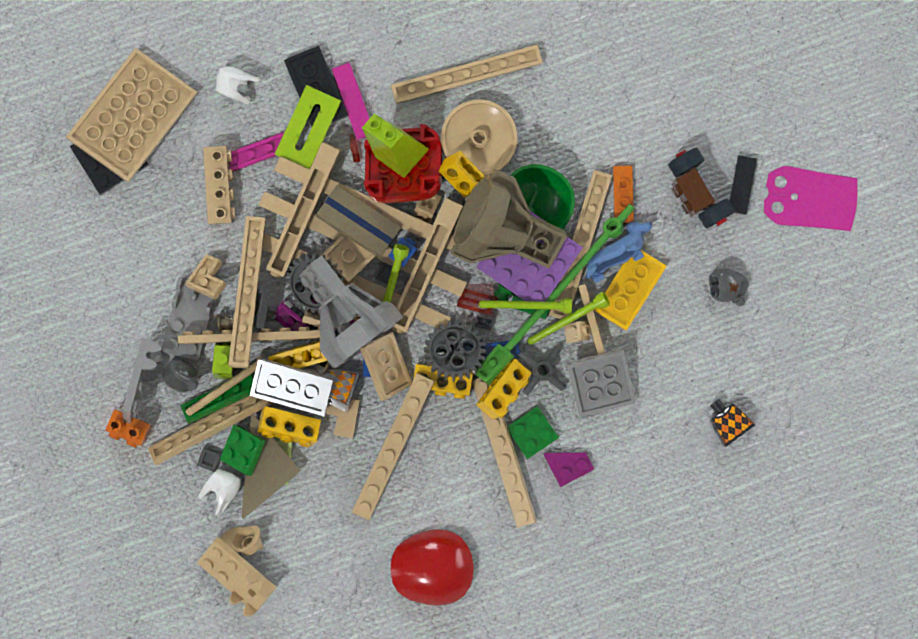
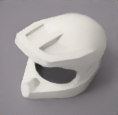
(228, 80)
(225, 487)

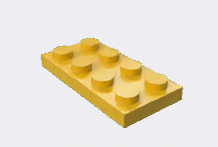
(631, 289)

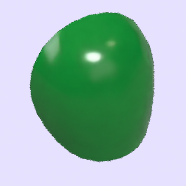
(546, 193)

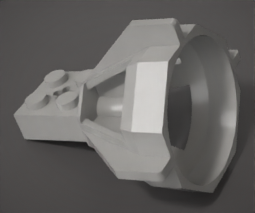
(339, 307)

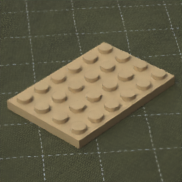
(131, 115)

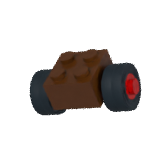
(694, 192)

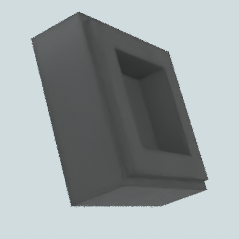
(209, 459)

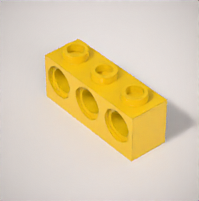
(460, 173)
(300, 356)
(451, 386)
(496, 393)
(296, 421)

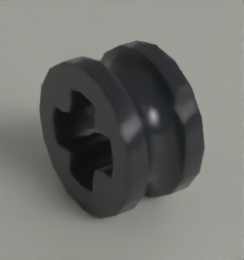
(483, 323)

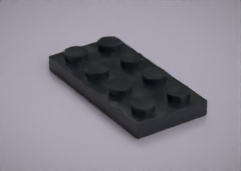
(311, 70)

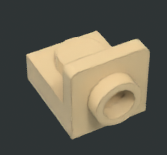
(426, 208)
(577, 332)

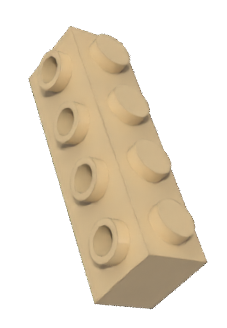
(218, 185)

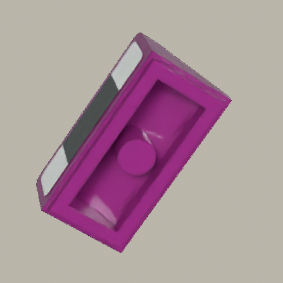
(290, 316)

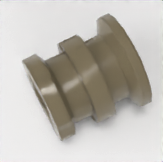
(225, 323)

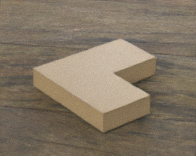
(203, 278)
(345, 421)

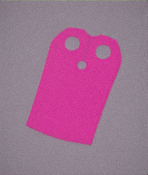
(822, 199)

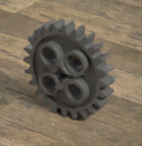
(304, 295)
(440, 342)

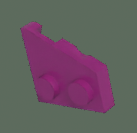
(568, 466)

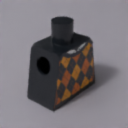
(729, 422)

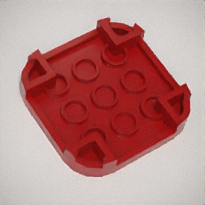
(419, 184)

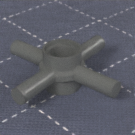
(536, 376)

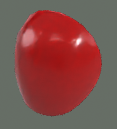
(432, 567)

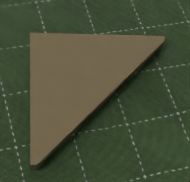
(270, 473)

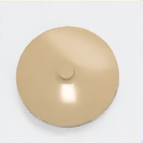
(481, 133)

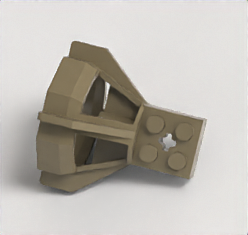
(493, 229)

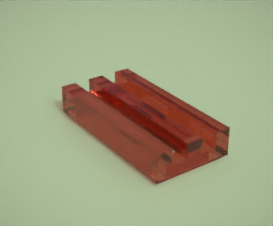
(489, 310)

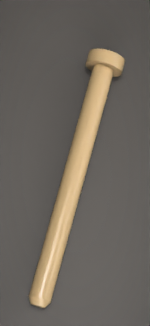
(223, 388)

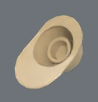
(243, 539)

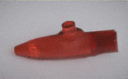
(354, 149)

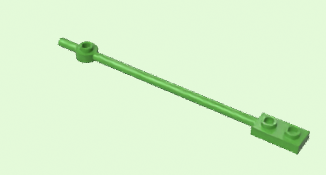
(501, 356)

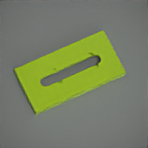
(318, 132)

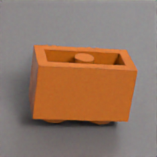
(133, 432)

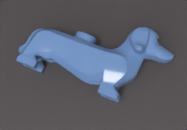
(619, 252)

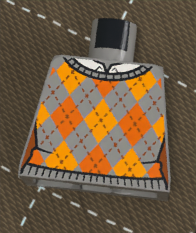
(343, 388)

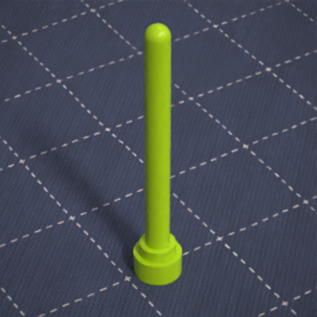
(400, 253)
(600, 301)
(563, 306)

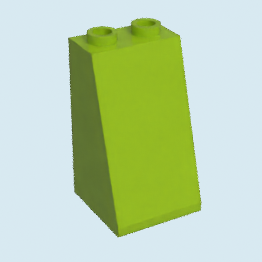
(393, 145)

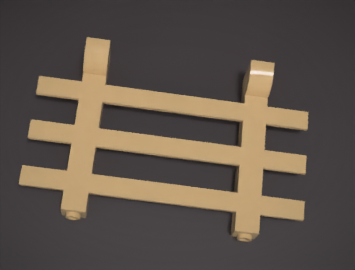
(302, 216)

